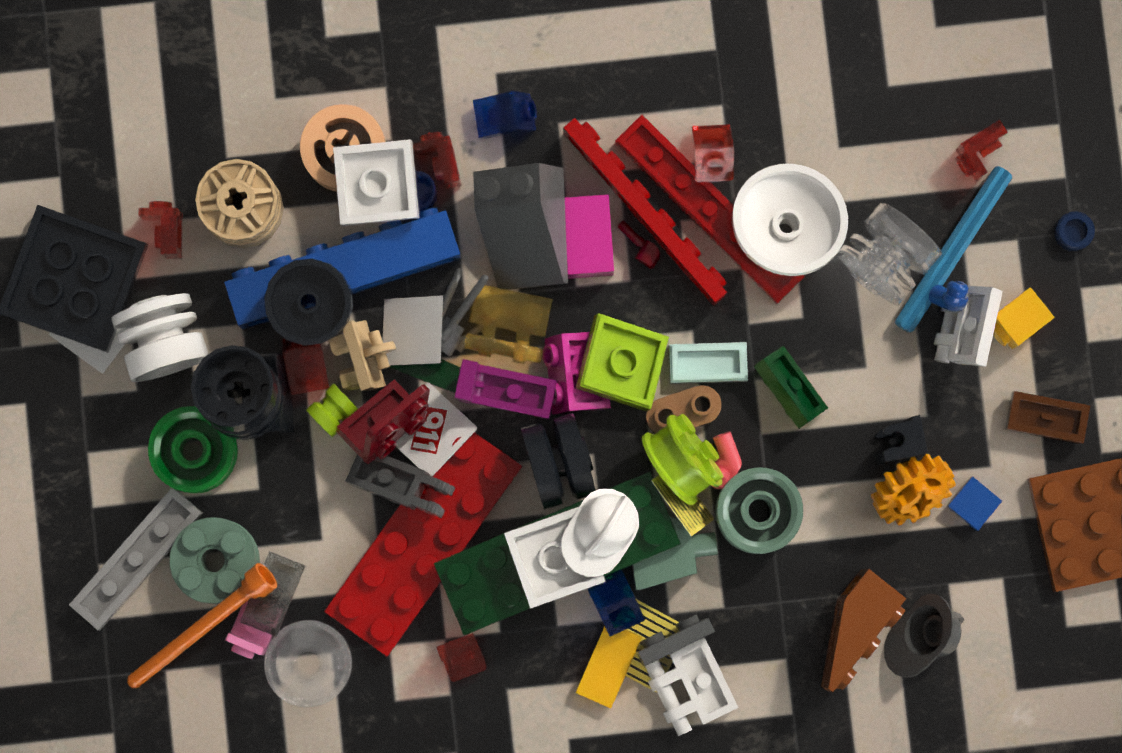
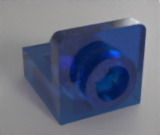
(505, 114)

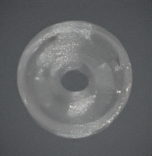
(290, 681)

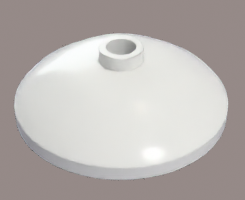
(796, 198)

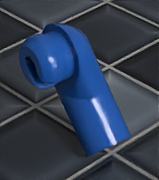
(950, 298)

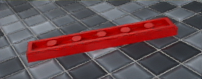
(698, 200)

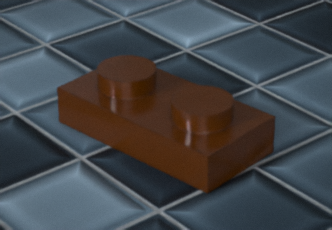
(1047, 417)

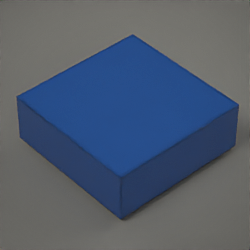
(974, 503)

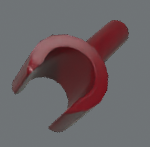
(648, 253)

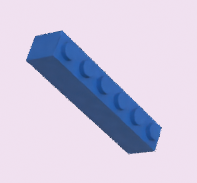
(362, 259)

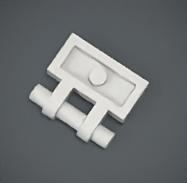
(969, 333)
(702, 681)

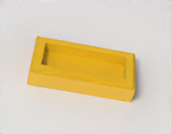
(608, 666)

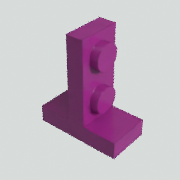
(505, 389)

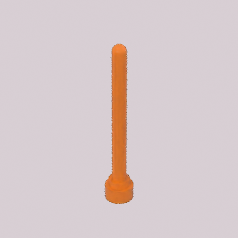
(257, 583)

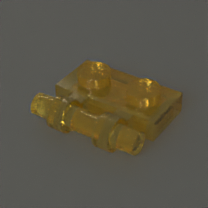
(510, 312)

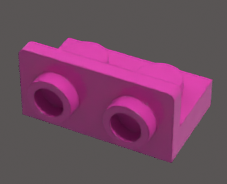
(563, 360)

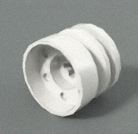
(160, 337)

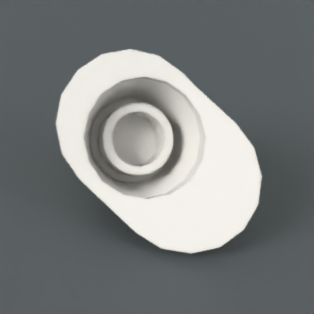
(599, 533)

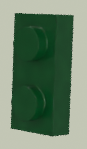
(790, 387)

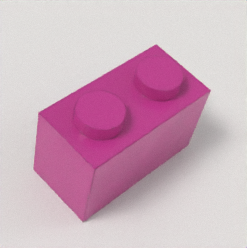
(588, 236)

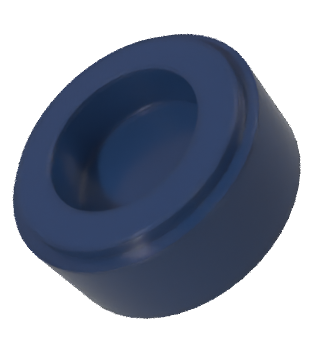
(1074, 231)

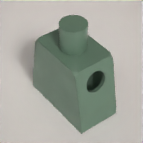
(676, 561)

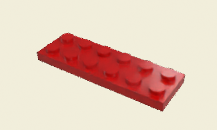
(399, 566)

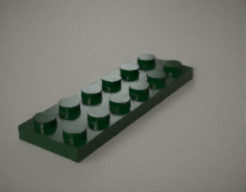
(485, 581)

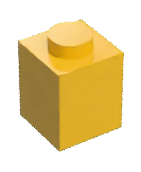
(1021, 319)

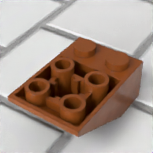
(858, 618)

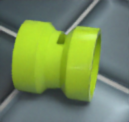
(335, 407)

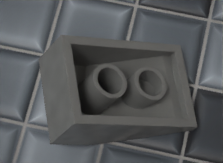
(523, 224)

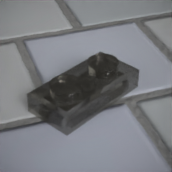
(269, 612)

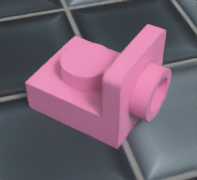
(247, 639)

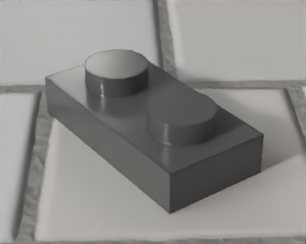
(659, 646)

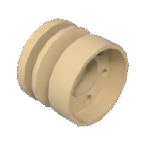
(260, 211)

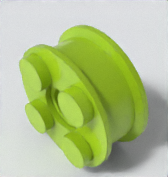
(682, 458)

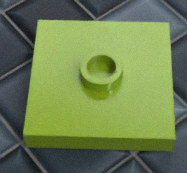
(622, 362)

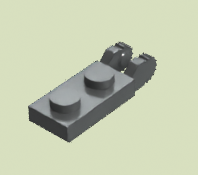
(398, 483)

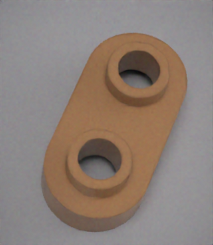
(684, 403)

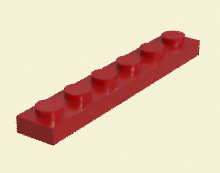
(635, 198)

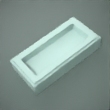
(708, 362)

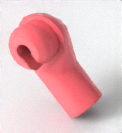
(729, 458)

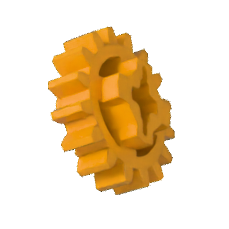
(913, 489)

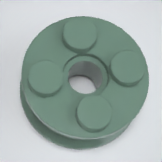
(784, 507)
(190, 554)

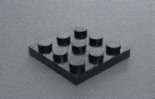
(72, 278)

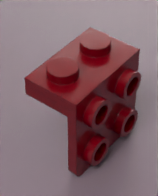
(383, 420)

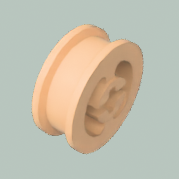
(317, 133)

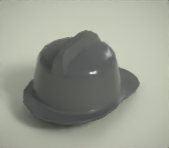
(922, 635)

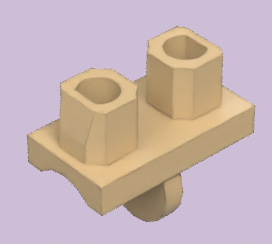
(367, 356)

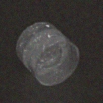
(894, 248)

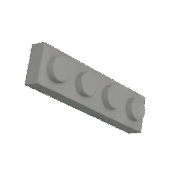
(135, 559)

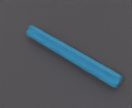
(954, 247)

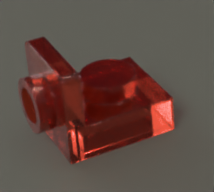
(984, 143)
(713, 153)
(445, 165)
(168, 235)
(305, 367)
(462, 657)

